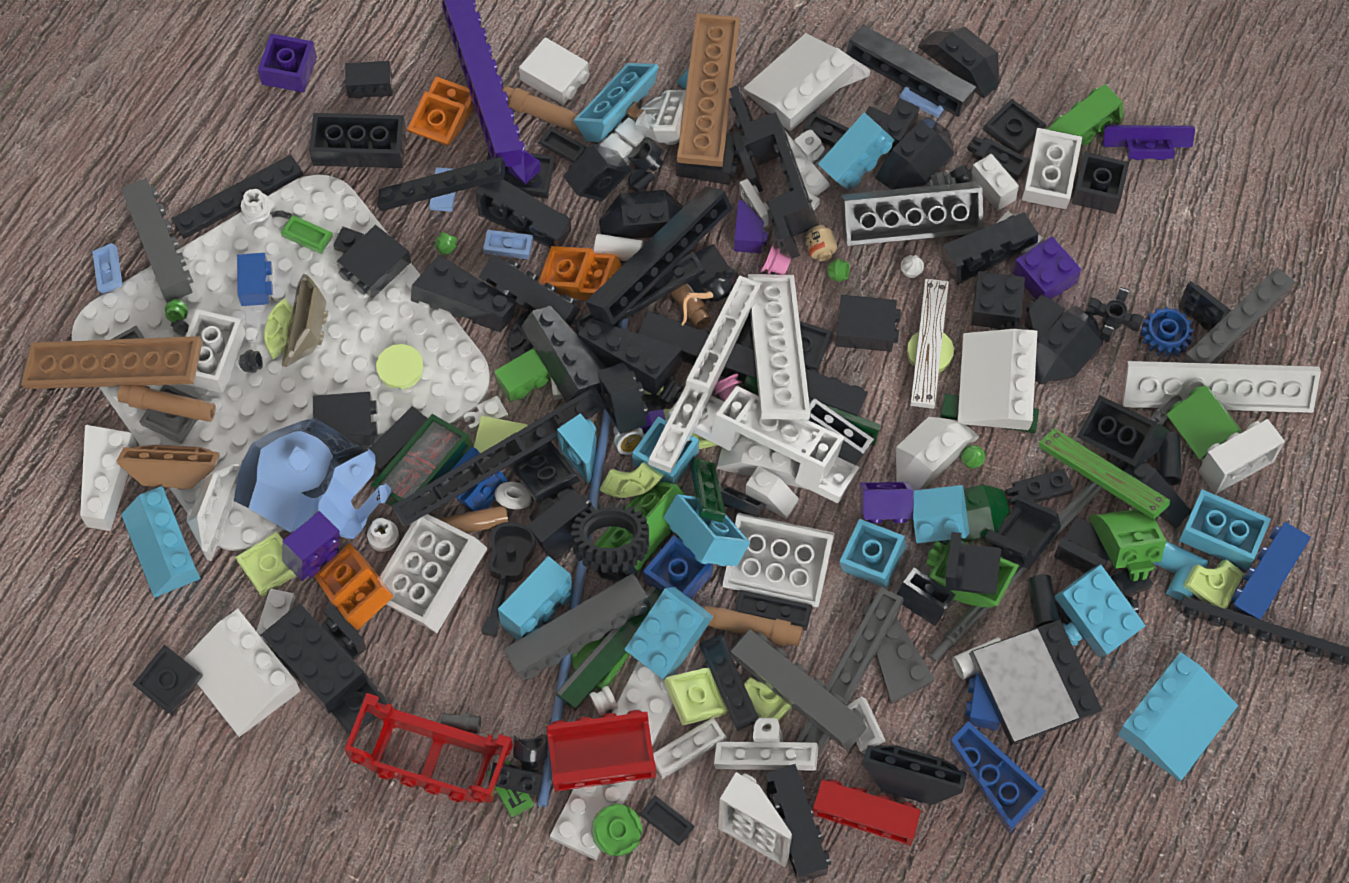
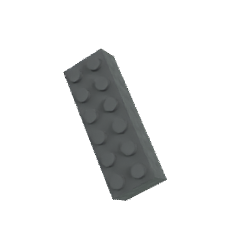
(912, 213)

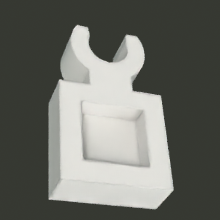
(490, 408)

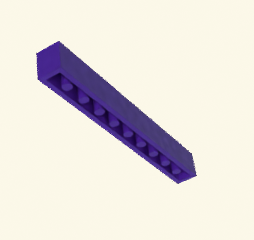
(483, 82)

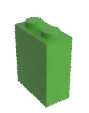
(1202, 420)

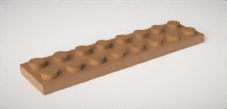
(708, 90)
(112, 362)

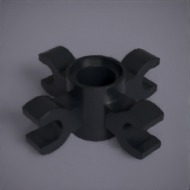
(1117, 306)

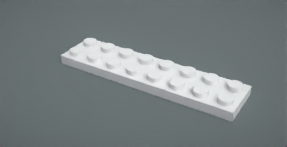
(779, 349)
(1234, 385)
(573, 829)

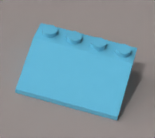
(1178, 717)

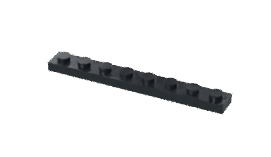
(1264, 630)

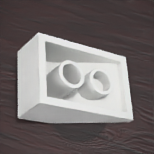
(1052, 168)

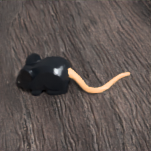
(716, 288)

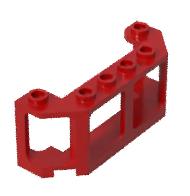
(441, 735)

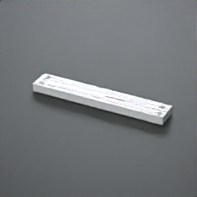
(929, 343)

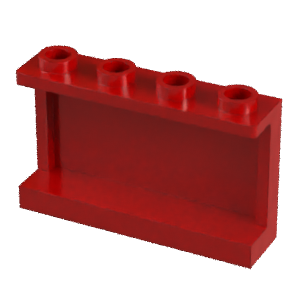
(601, 750)

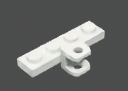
(807, 150)
(766, 751)

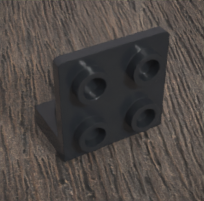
(1202, 306)
(1082, 547)
(972, 567)
(343, 633)

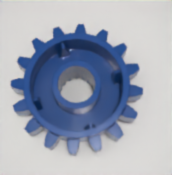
(1178, 329)

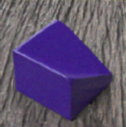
(527, 170)

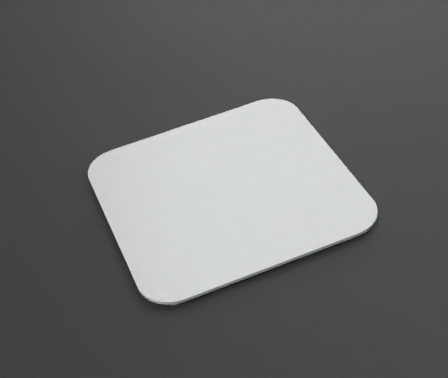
(345, 362)

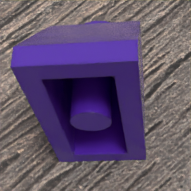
(749, 230)

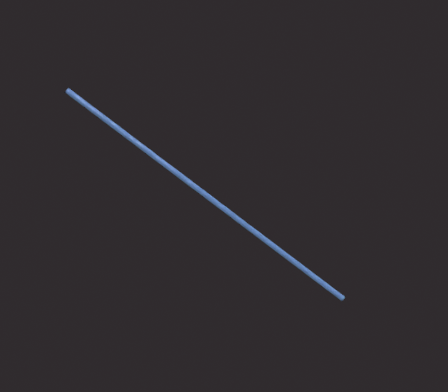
(577, 591)

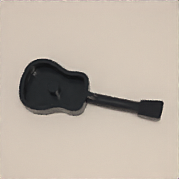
(511, 550)

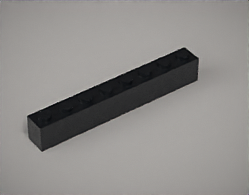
(658, 255)

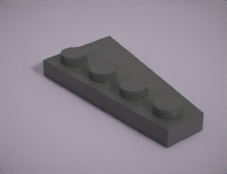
(900, 663)

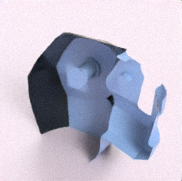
(307, 471)

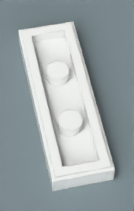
(688, 747)

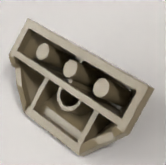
(305, 322)

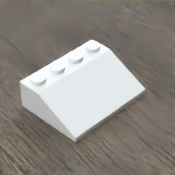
(800, 80)
(998, 378)
(781, 560)
(431, 570)
(241, 673)
(753, 819)

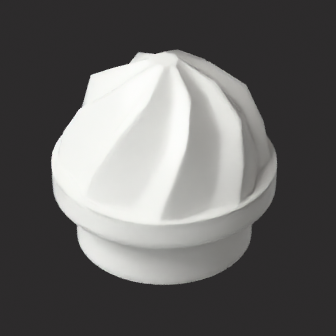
(912, 266)

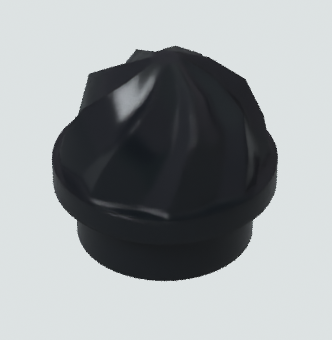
(961, 174)
(251, 361)

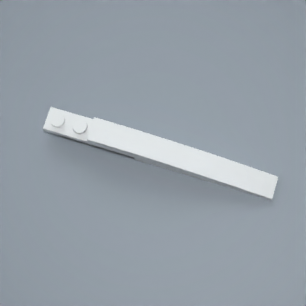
(704, 375)

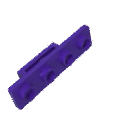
(1148, 140)

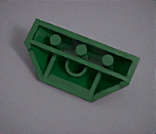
(985, 511)

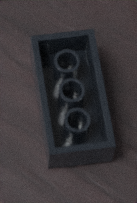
(357, 140)
(314, 658)

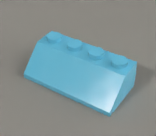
(615, 98)
(159, 542)

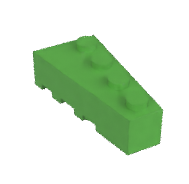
(1091, 115)

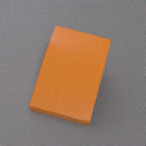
(442, 111)
(578, 271)
(353, 586)

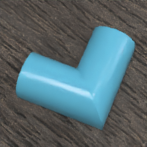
(1180, 563)

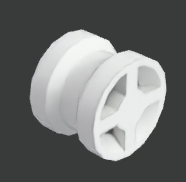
(603, 701)

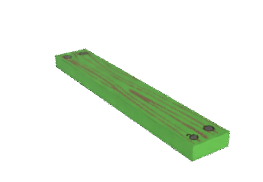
(1104, 474)

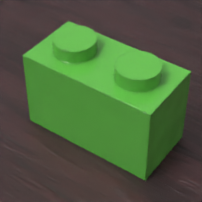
(522, 376)

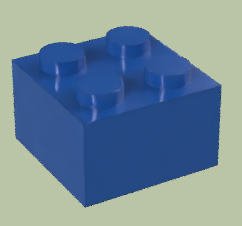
(677, 568)

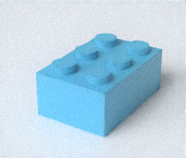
(856, 152)
(1225, 529)
(706, 538)
(536, 599)
(1099, 611)
(668, 632)

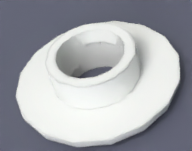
(516, 489)

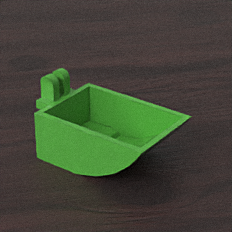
(1130, 540)
(938, 561)

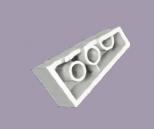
(102, 476)

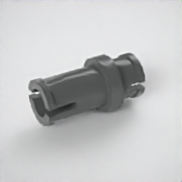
(463, 722)

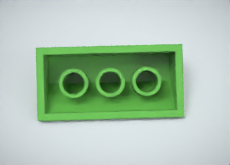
(653, 507)

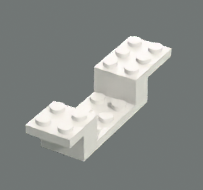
(798, 439)

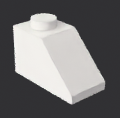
(772, 492)

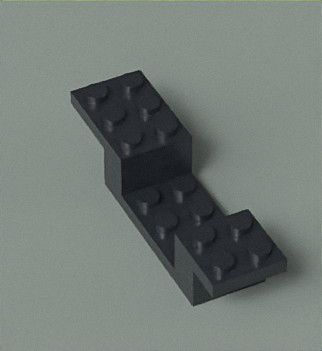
(766, 141)

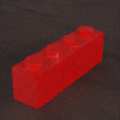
(866, 812)

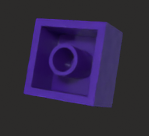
(287, 63)
(1047, 269)
(886, 501)
(310, 546)

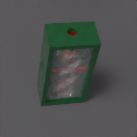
(424, 458)

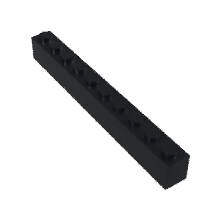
(742, 362)

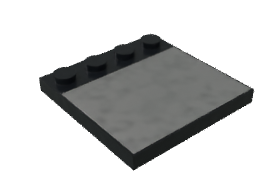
(1035, 682)

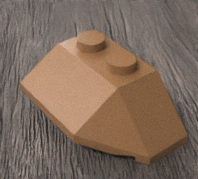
(168, 465)

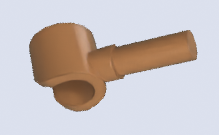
(633, 112)

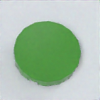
(616, 830)

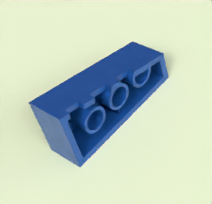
(1271, 571)
(1000, 780)

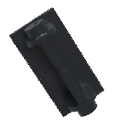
(519, 780)

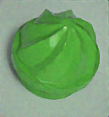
(445, 243)
(838, 270)
(176, 310)
(973, 456)

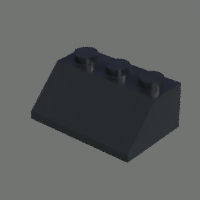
(1122, 432)

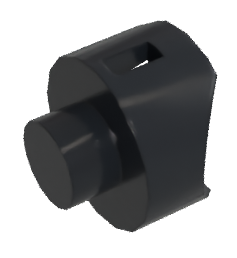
(648, 156)
(530, 750)

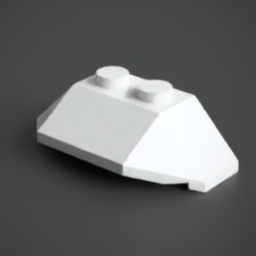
(663, 117)
(931, 450)
(749, 454)
(213, 508)

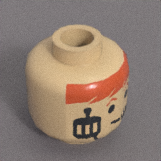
(820, 243)

